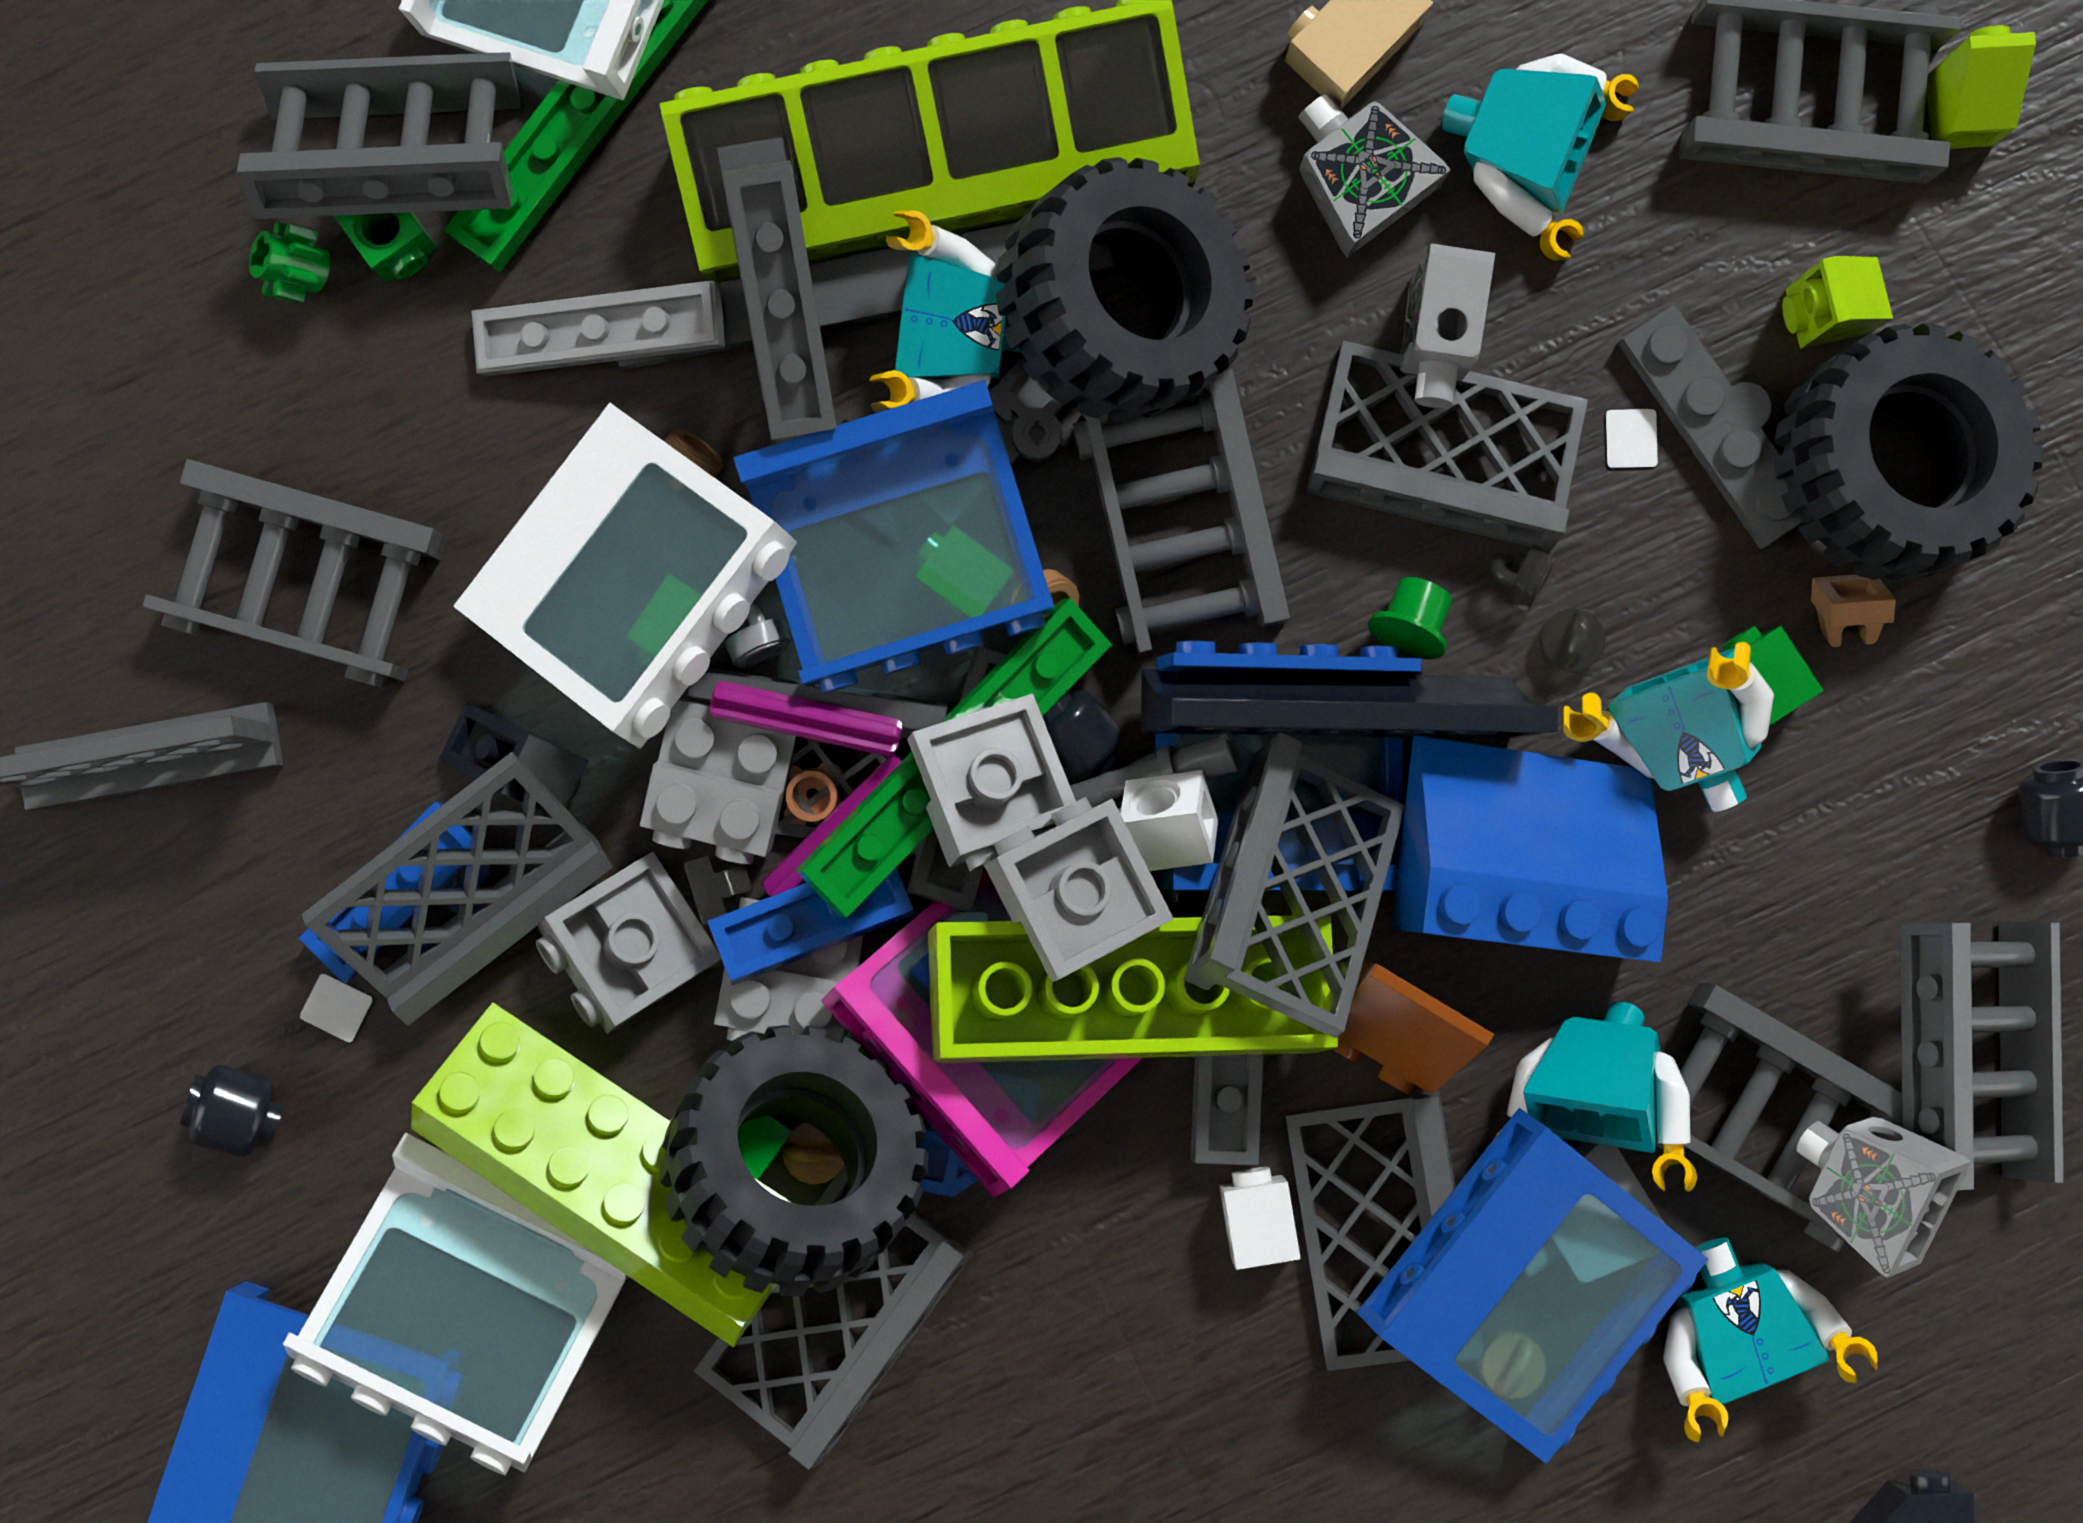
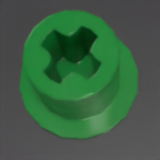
(1414, 619)

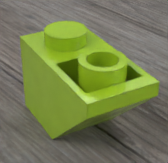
(1980, 88)
(1837, 300)

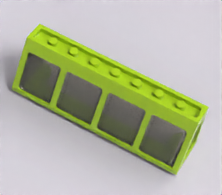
(941, 129)

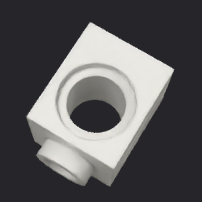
(1171, 819)
(1259, 1218)

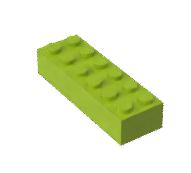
(1000, 1005)
(576, 1158)

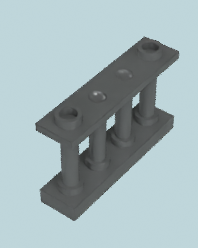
(1845, 145)
(382, 178)
(777, 287)
(280, 512)
(1242, 534)
(1938, 1044)
(1778, 1053)

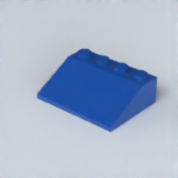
(1530, 851)

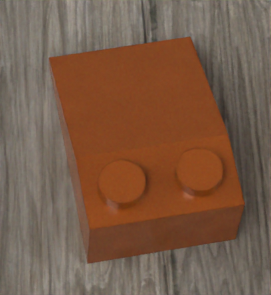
(1408, 1032)

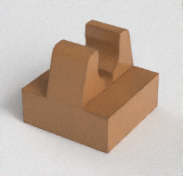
(1850, 602)

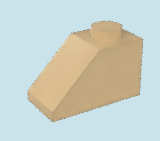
(1351, 42)

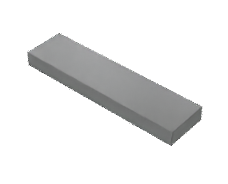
(598, 328)

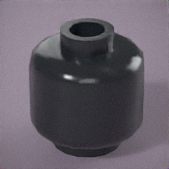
(1083, 735)
(2054, 807)
(231, 1111)

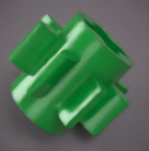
(289, 262)

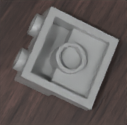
(989, 778)
(717, 784)
(1077, 886)
(626, 944)
(788, 993)

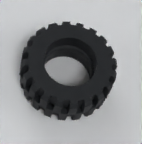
(1179, 248)
(1974, 420)
(842, 1098)

